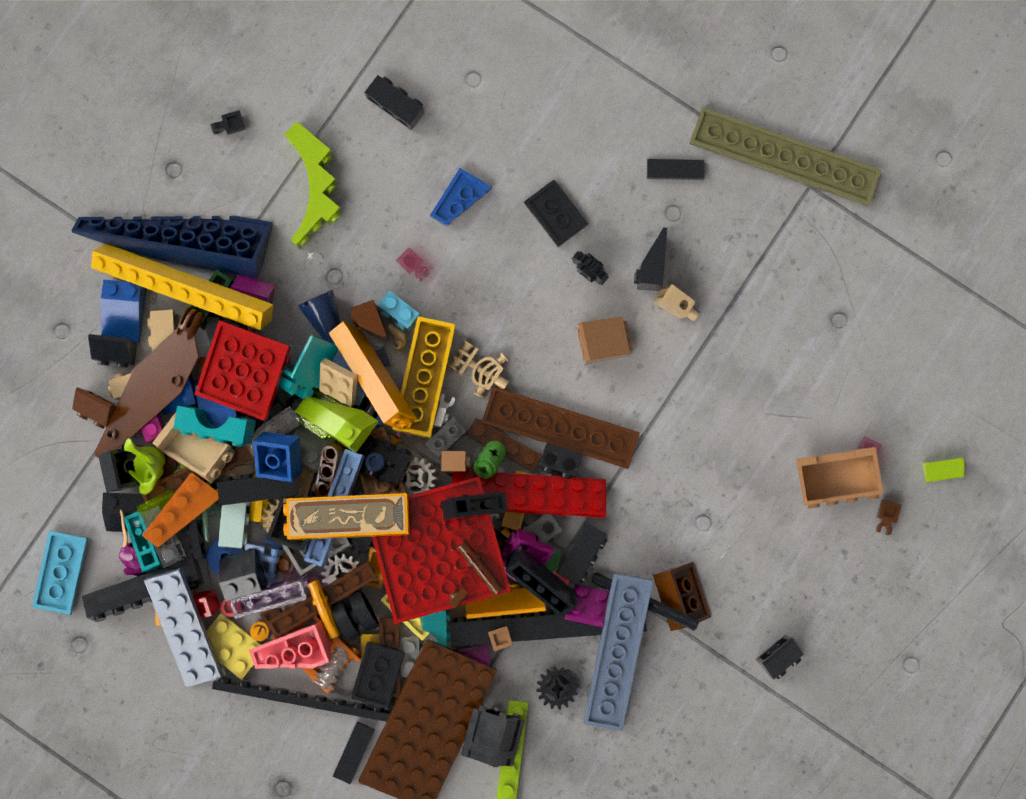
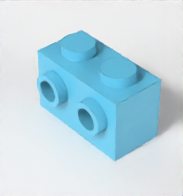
(398, 310)

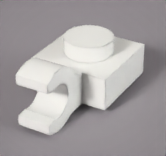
(442, 416)

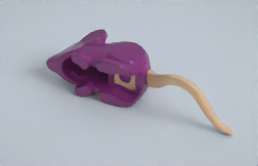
(128, 555)

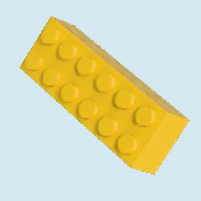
(426, 373)

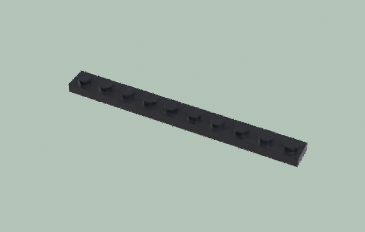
(301, 699)

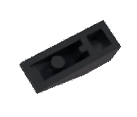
(474, 506)

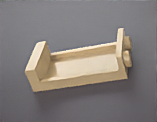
(199, 455)

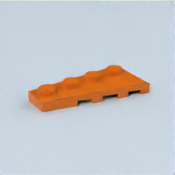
(184, 506)

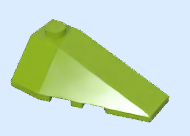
(340, 422)

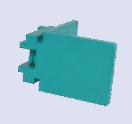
(307, 369)

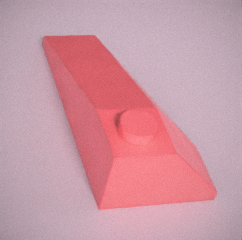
(299, 649)

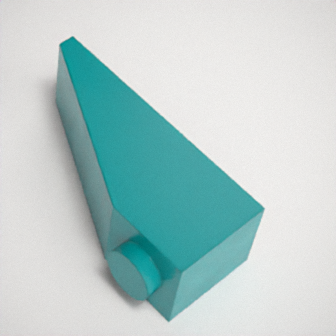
(144, 549)

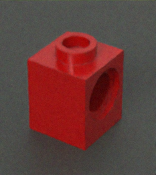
(207, 603)

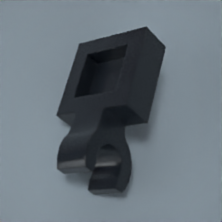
(231, 122)

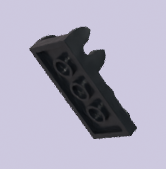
(396, 461)

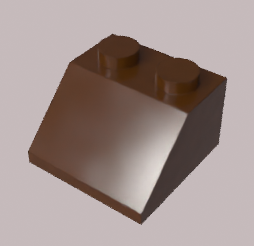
(369, 320)
(93, 407)

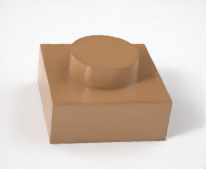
(500, 638)

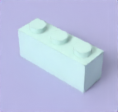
(232, 525)

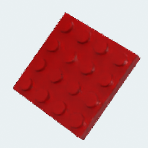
(243, 370)

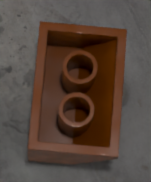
(682, 591)

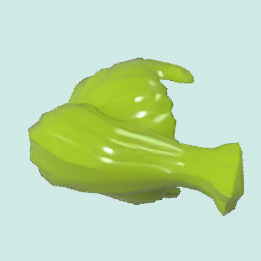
(147, 465)

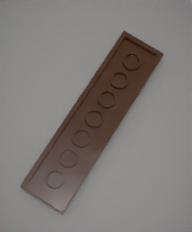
(560, 427)

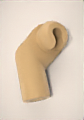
(399, 336)

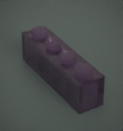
(272, 596)

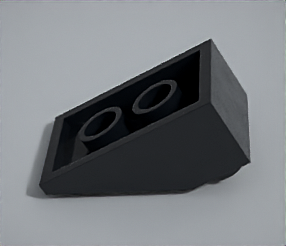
(651, 270)

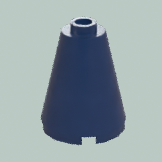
(322, 314)

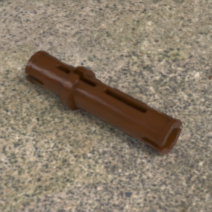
(464, 549)

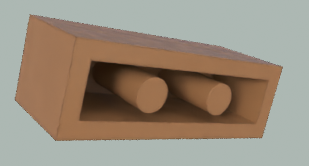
(455, 461)

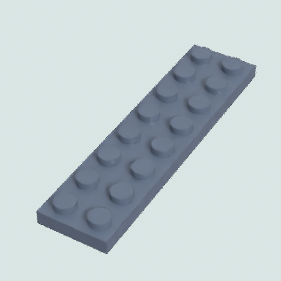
(618, 651)

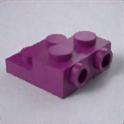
(526, 540)

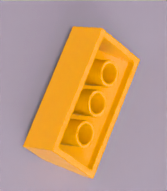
(514, 602)

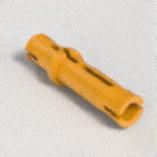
(321, 603)

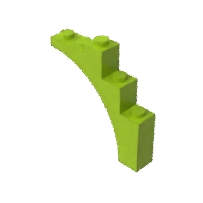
(321, 183)

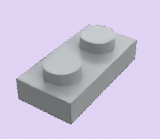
(411, 647)

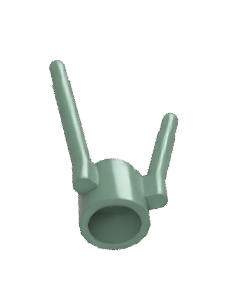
(210, 511)

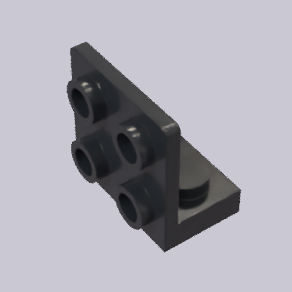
(192, 540)

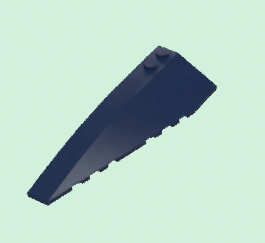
(211, 244)

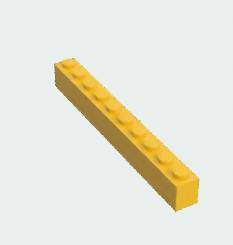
(182, 286)

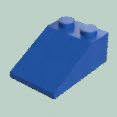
(122, 309)

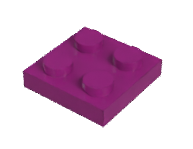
(590, 606)

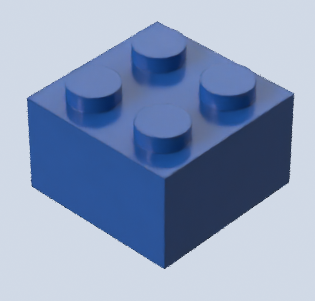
(277, 456)

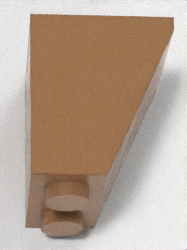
(604, 340)

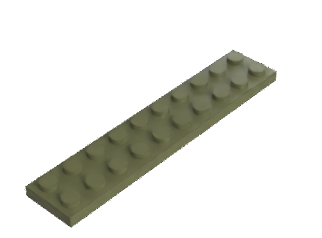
(785, 156)

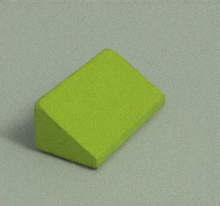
(943, 469)

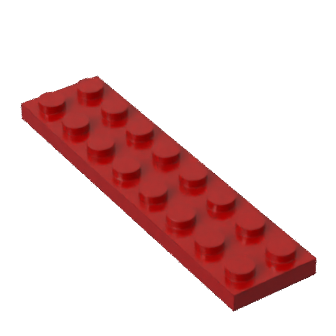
(545, 493)

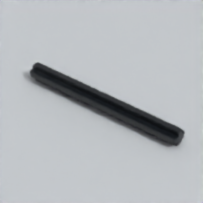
(654, 605)

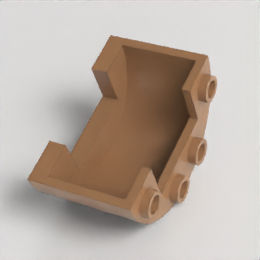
(840, 477)

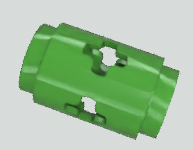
(489, 459)

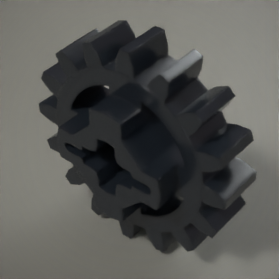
(590, 267)
(548, 688)

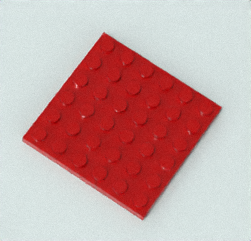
(427, 567)

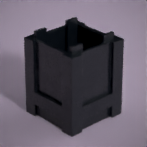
(492, 736)

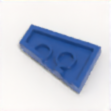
(459, 196)

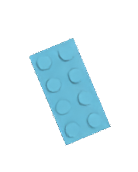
(60, 572)

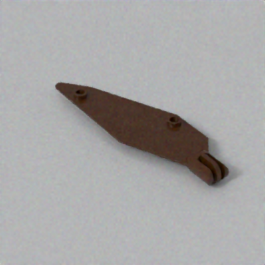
(154, 383)

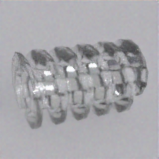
(331, 670)

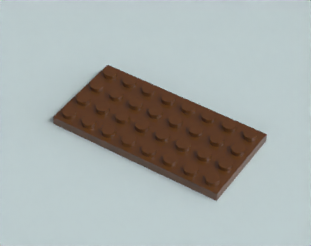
(427, 723)

